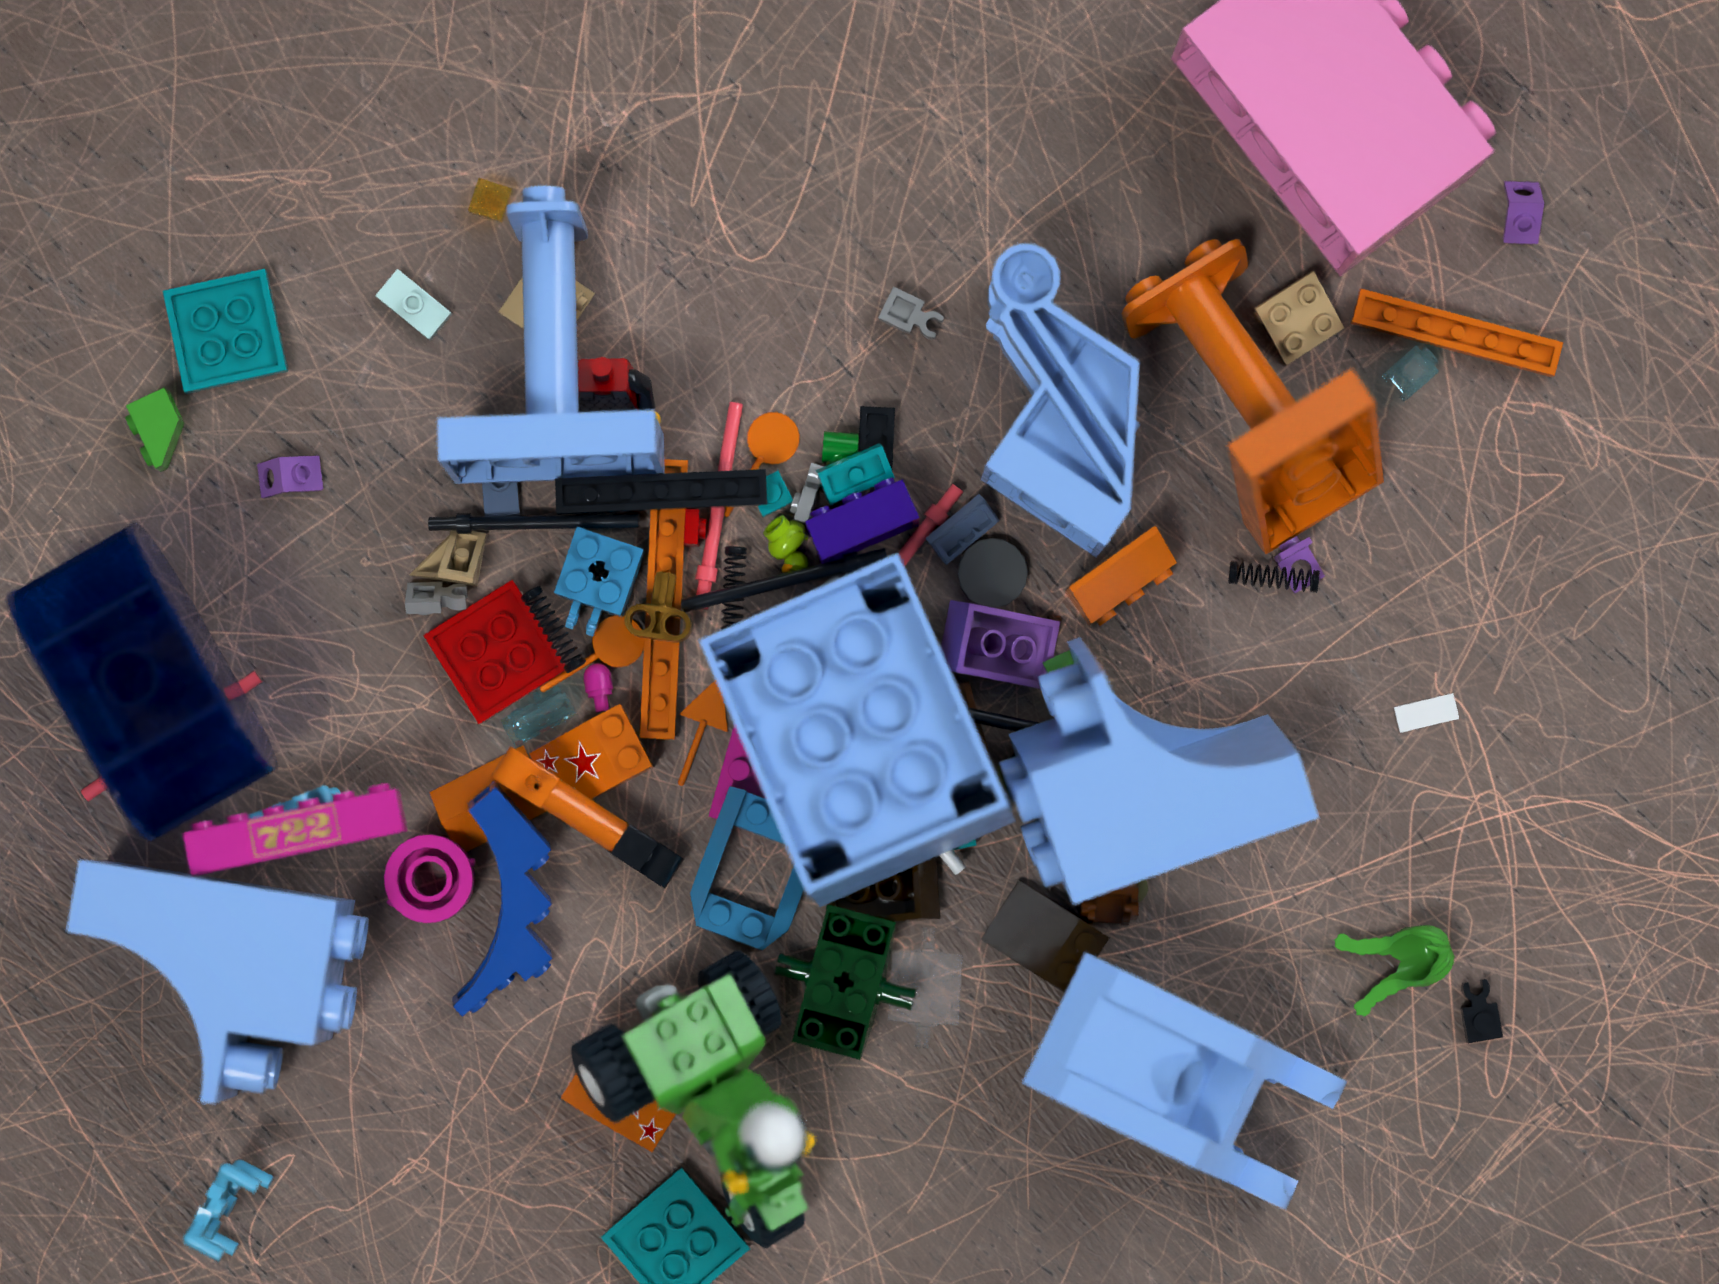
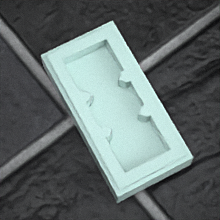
(413, 304)

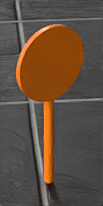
(772, 440)
(612, 645)

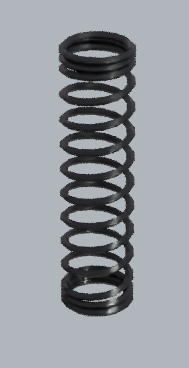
(735, 550)
(1234, 578)
(570, 666)

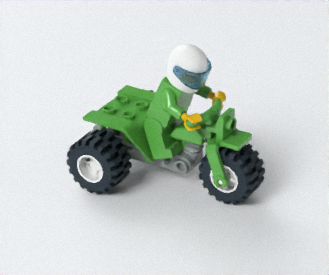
(695, 1061)

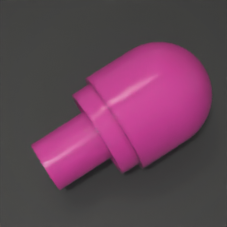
(598, 685)

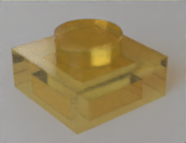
(490, 200)

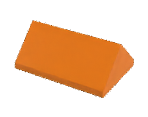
(453, 799)

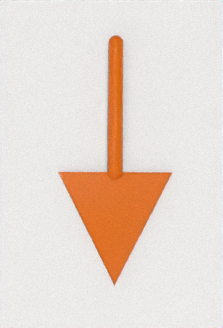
(708, 710)

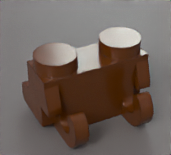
(1112, 907)

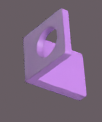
(1523, 213)
(290, 475)
(1293, 551)

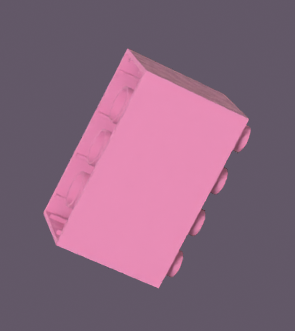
(1336, 113)

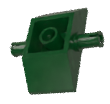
(836, 1018)

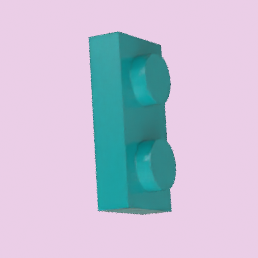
(854, 473)

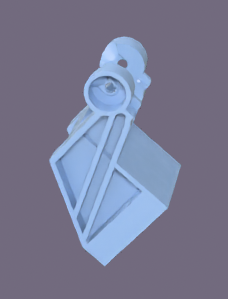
(1075, 437)
(1168, 1074)

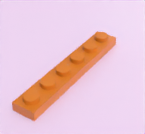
(1456, 333)

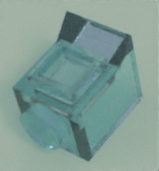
(1412, 371)

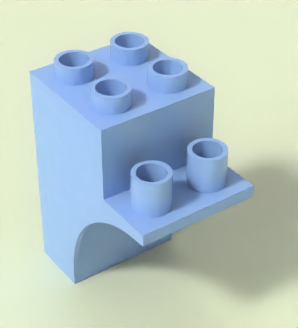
(1139, 795)
(237, 956)

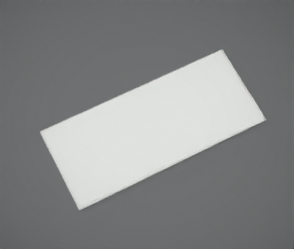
(1426, 713)

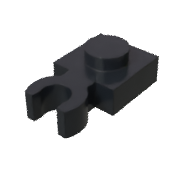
(1481, 1018)

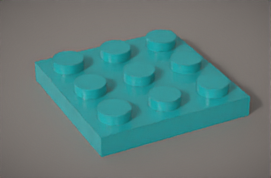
(225, 331)
(676, 1236)

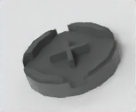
(992, 573)

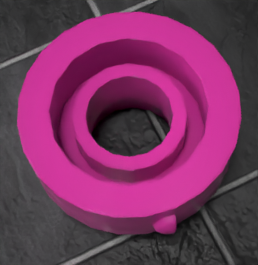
(401, 885)

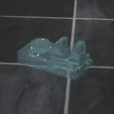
(538, 717)

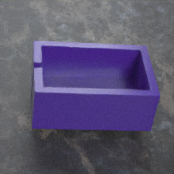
(862, 520)

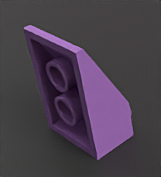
(997, 643)

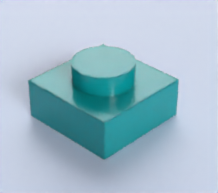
(777, 494)

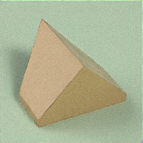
(455, 559)

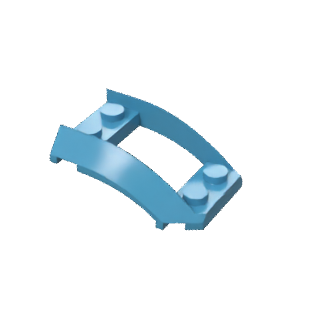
(726, 916)

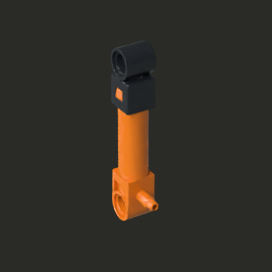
(587, 817)

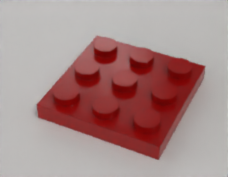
(495, 652)

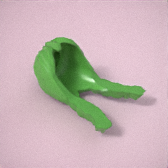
(1423, 957)

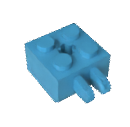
(578, 582)

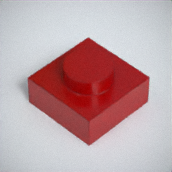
(694, 527)

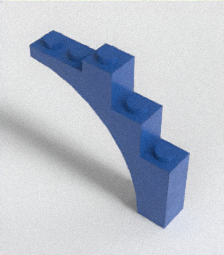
(515, 945)

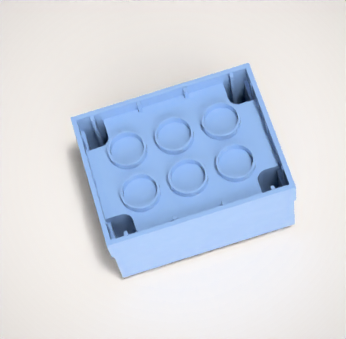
(856, 731)

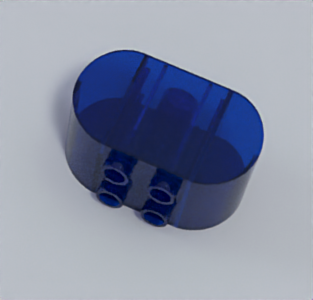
(142, 682)

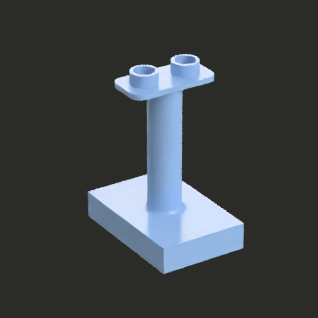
(553, 435)

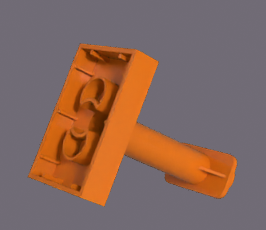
(1299, 455)

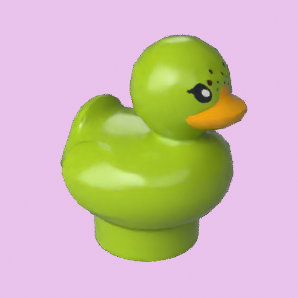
(784, 541)

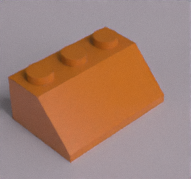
(1122, 577)

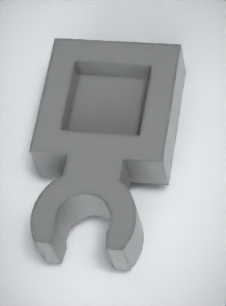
(905, 311)
(805, 502)
(430, 597)

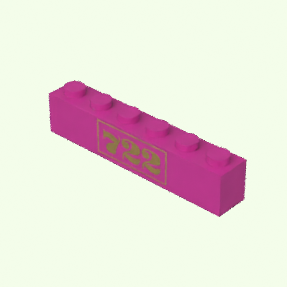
(294, 831)

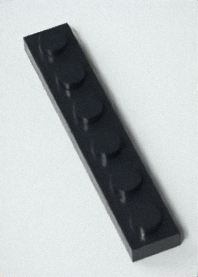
(661, 491)

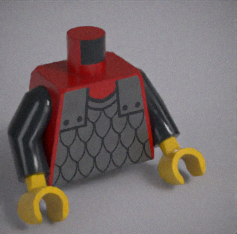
(613, 386)

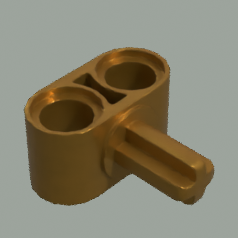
(660, 612)

